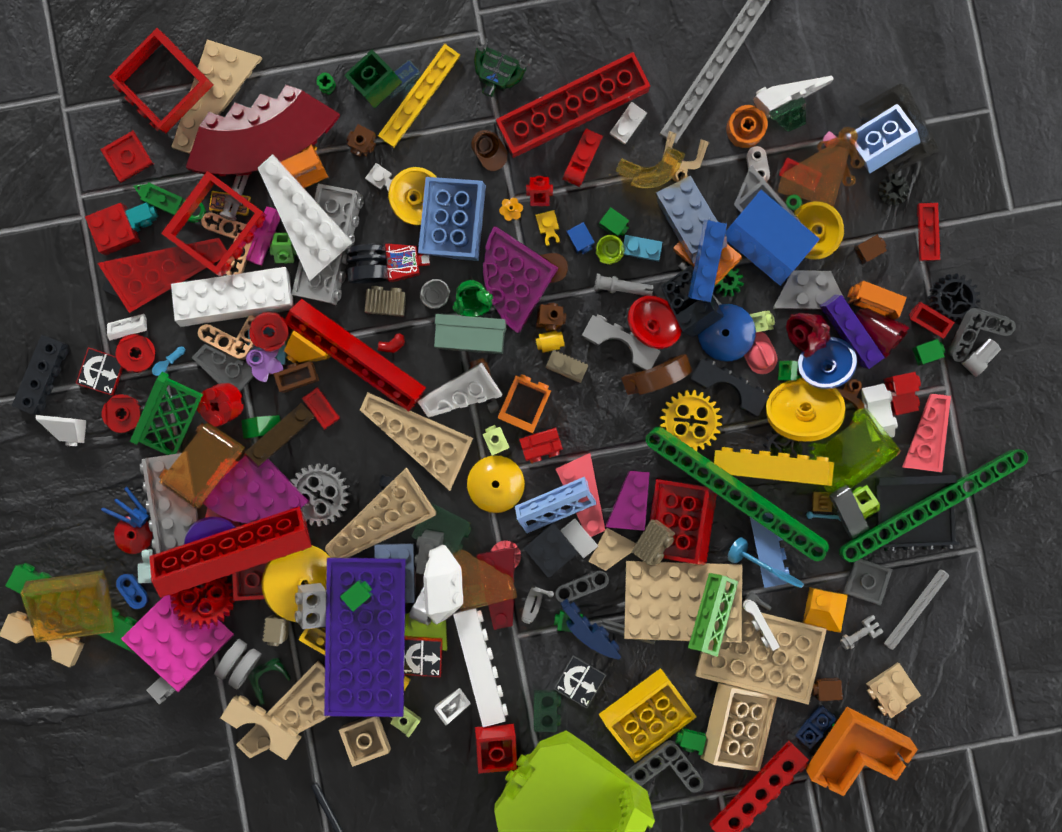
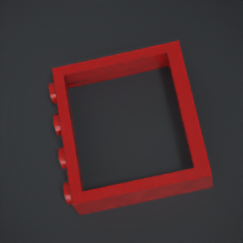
(137, 58)
(188, 209)

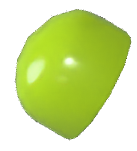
(610, 249)

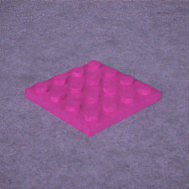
(174, 648)

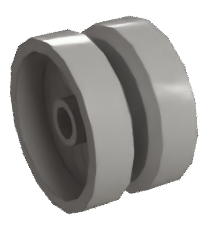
(235, 662)

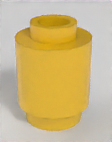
(550, 341)

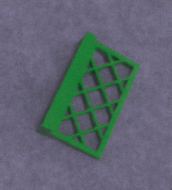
(150, 410)

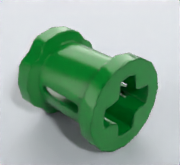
(330, 87)

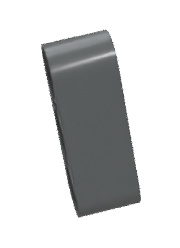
(849, 512)
(591, 586)

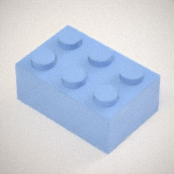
(885, 138)

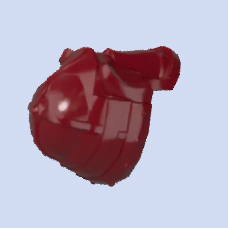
(808, 332)

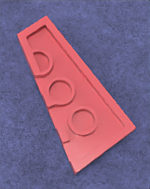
(930, 436)

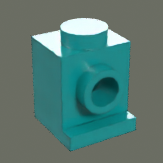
(141, 216)

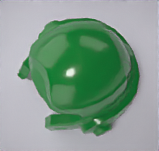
(472, 299)

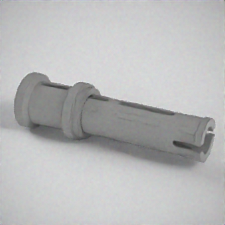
(231, 201)
(613, 285)

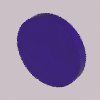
(207, 527)

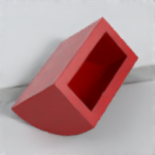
(931, 319)

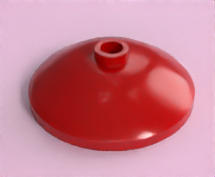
(658, 315)

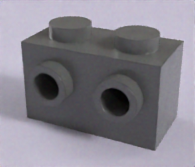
(425, 543)

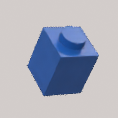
(580, 238)

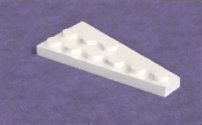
(310, 228)

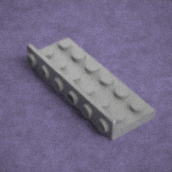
(343, 208)
(168, 513)

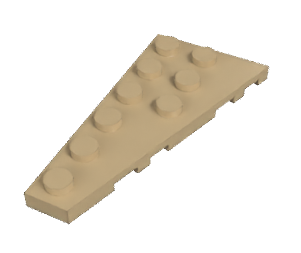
(227, 71)
(389, 513)

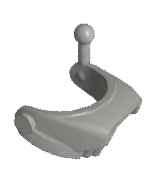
(527, 616)

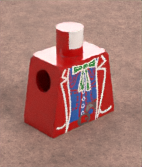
(404, 261)

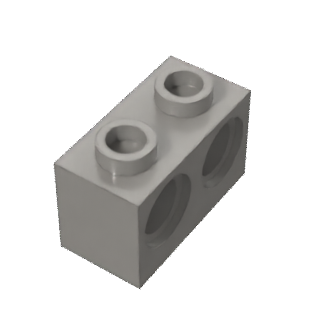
(315, 605)

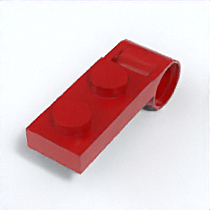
(582, 157)

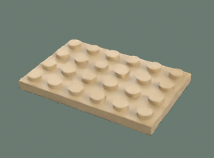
(667, 596)
(782, 672)

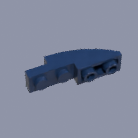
(589, 634)

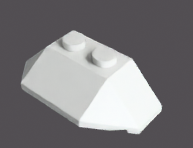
(442, 585)

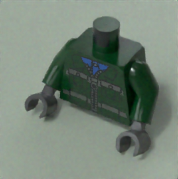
(497, 69)

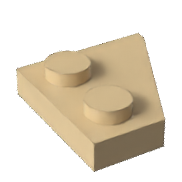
(611, 549)

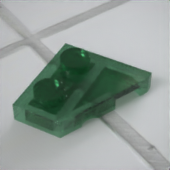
(791, 114)

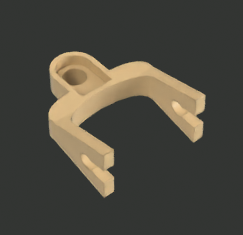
(685, 165)

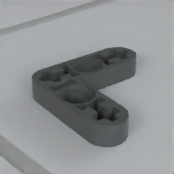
(978, 323)

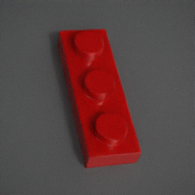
(928, 231)

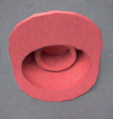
(762, 355)

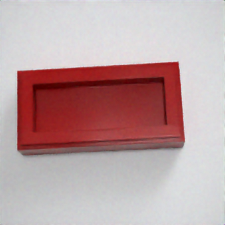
(321, 408)

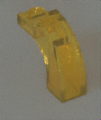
(652, 176)

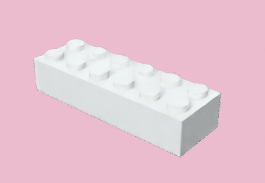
(232, 296)

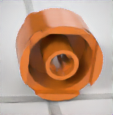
(751, 117)

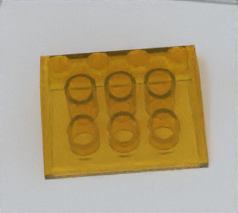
(68, 606)

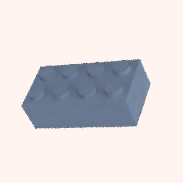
(686, 213)

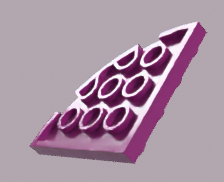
(514, 277)
(253, 493)

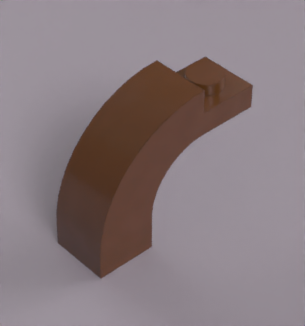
(657, 377)

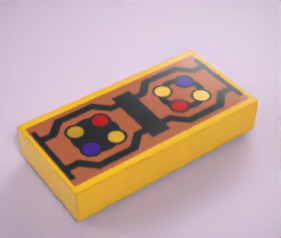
(218, 202)

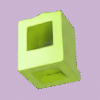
(872, 504)

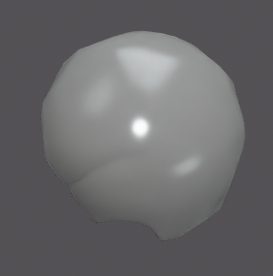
(434, 294)

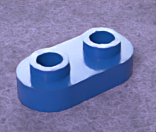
(131, 592)

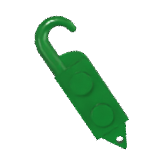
(165, 200)

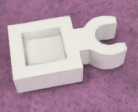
(379, 177)

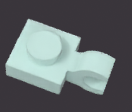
(144, 571)

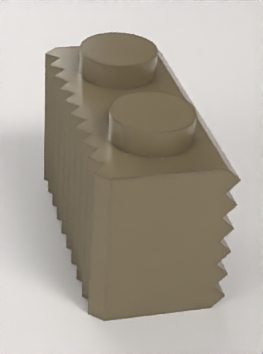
(385, 302)
(566, 366)
(653, 542)
(275, 630)

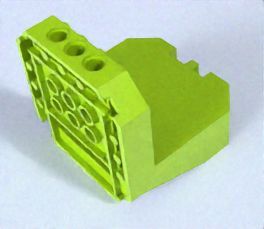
(571, 790)

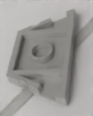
(751, 186)
(807, 290)

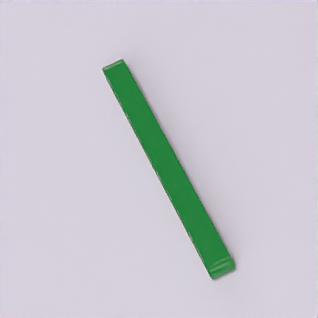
(939, 497)
(741, 502)

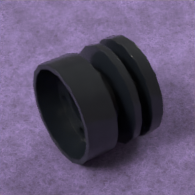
(367, 264)

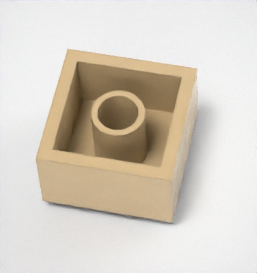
(364, 740)

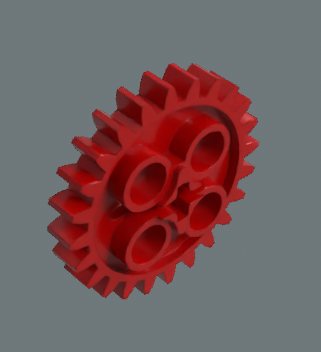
(217, 606)

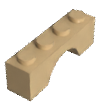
(18, 628)
(282, 739)

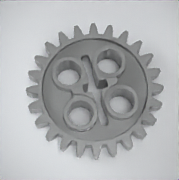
(326, 479)

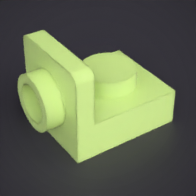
(763, 321)

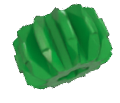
(733, 284)

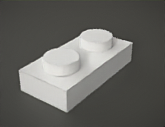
(628, 123)

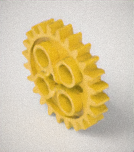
(692, 403)

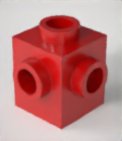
(539, 191)

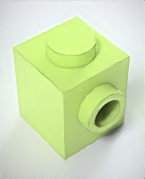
(495, 440)

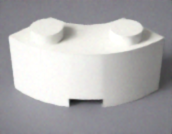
(878, 401)

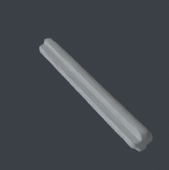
(916, 609)

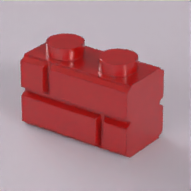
(540, 445)

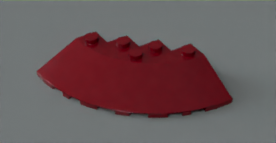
(253, 134)

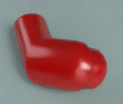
(393, 346)

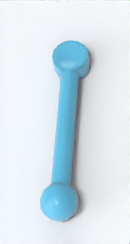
(810, 515)

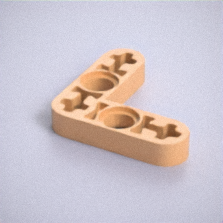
(213, 228)
(234, 343)

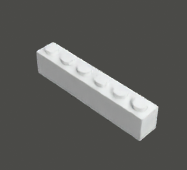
(479, 667)

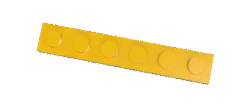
(419, 95)

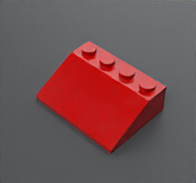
(689, 514)

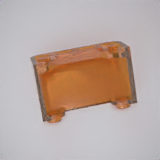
(201, 465)

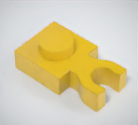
(548, 224)

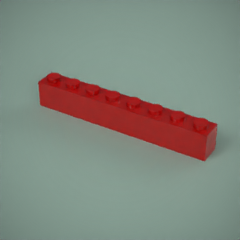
(354, 355)

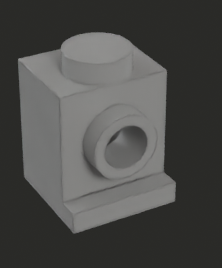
(159, 690)

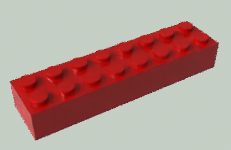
(573, 105)
(229, 552)

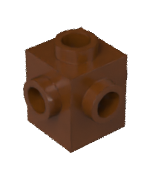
(361, 134)
(550, 317)

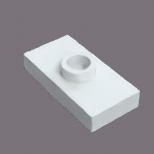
(126, 326)

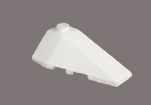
(780, 95)

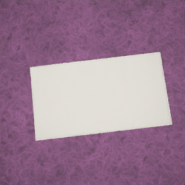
(579, 538)

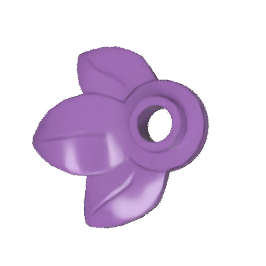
(266, 365)

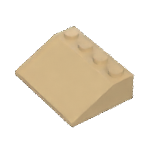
(738, 727)

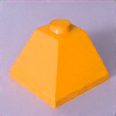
(303, 350)
(825, 609)

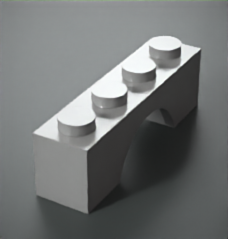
(599, 331)

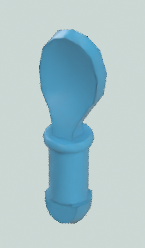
(162, 366)

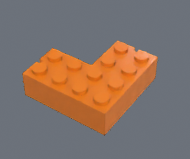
(858, 743)

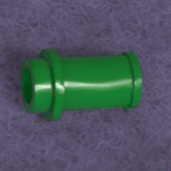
(789, 202)

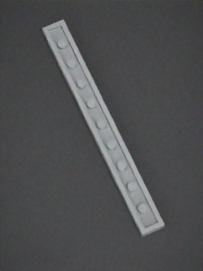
(714, 68)

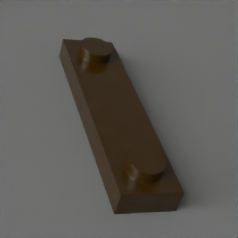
(279, 435)

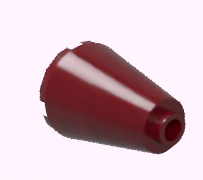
(883, 330)

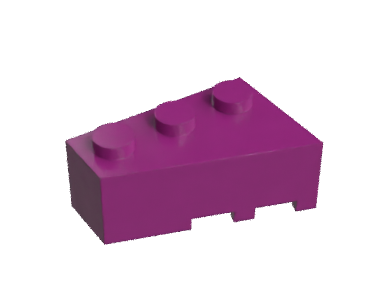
(631, 503)

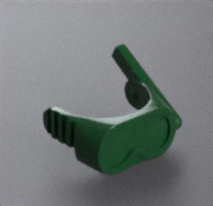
(273, 664)

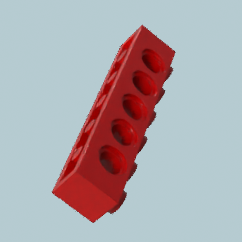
(761, 781)

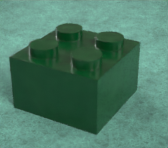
(373, 78)

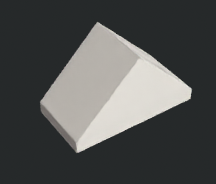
(452, 706)

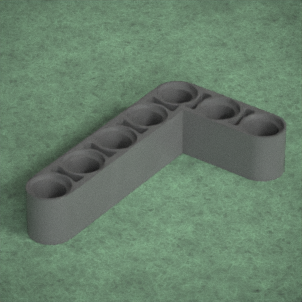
(666, 760)

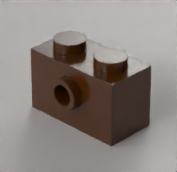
(296, 376)

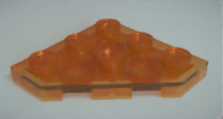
(817, 176)
(482, 582)

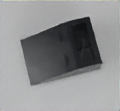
(690, 313)

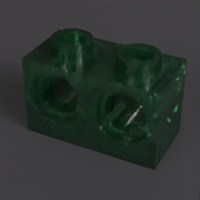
(542, 710)

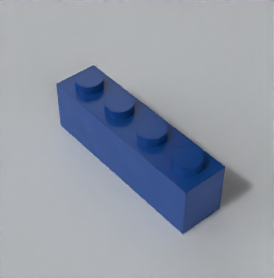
(707, 260)

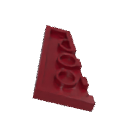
(503, 561)

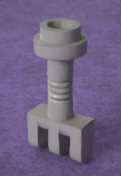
(847, 641)

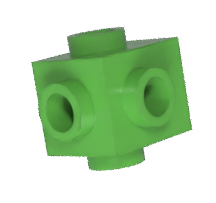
(282, 248)

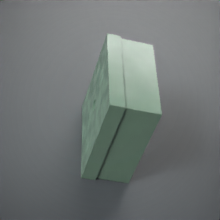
(469, 334)

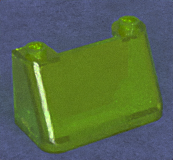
(857, 451)

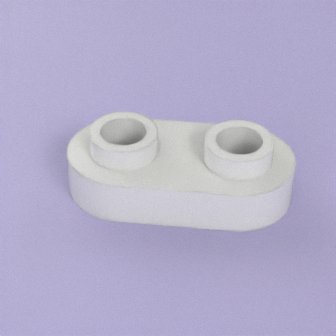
(759, 164)

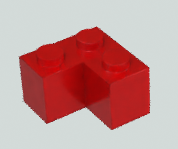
(903, 393)

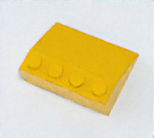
(647, 715)

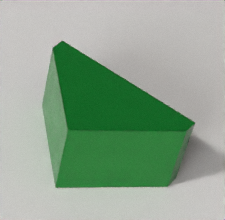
(258, 426)

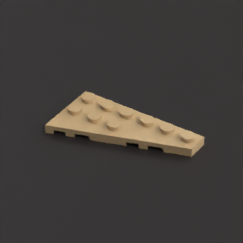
(428, 442)
(296, 709)

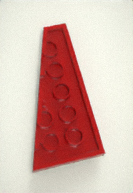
(150, 274)

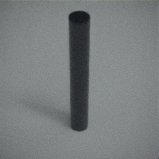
(326, 807)

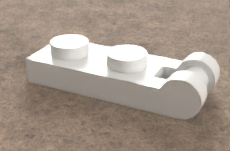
(760, 624)

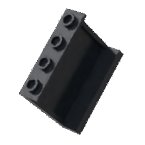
(900, 493)

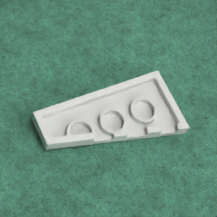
(460, 392)

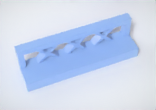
(552, 502)

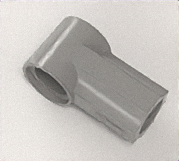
(978, 360)

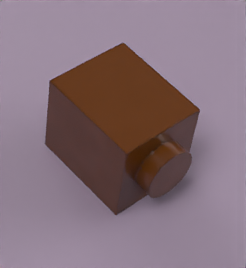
(870, 249)
(827, 689)

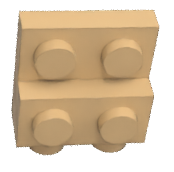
(892, 690)

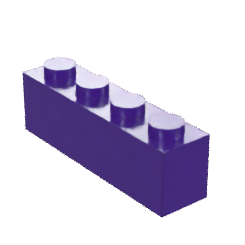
(852, 331)

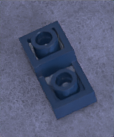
(815, 726)

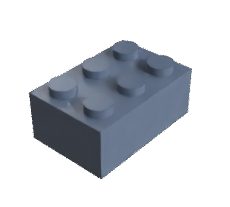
(405, 551)

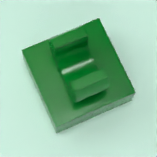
(788, 371)

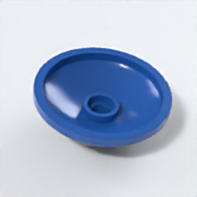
(740, 337)
(836, 355)

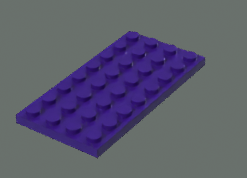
(365, 644)

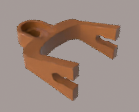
(851, 395)

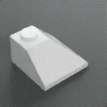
(64, 428)

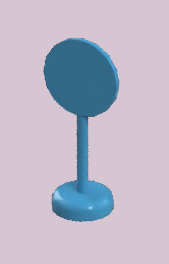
(738, 551)

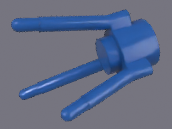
(137, 517)

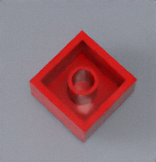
(111, 229)
(248, 583)
(496, 748)

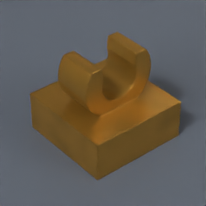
(821, 502)

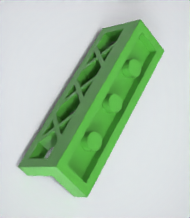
(710, 612)

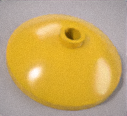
(404, 184)
(827, 217)
(510, 484)

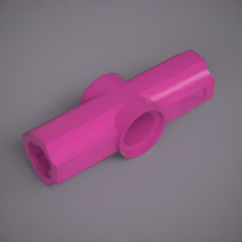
(263, 237)

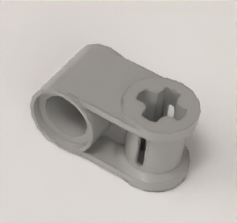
(418, 610)

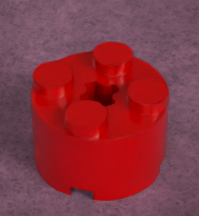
(220, 404)

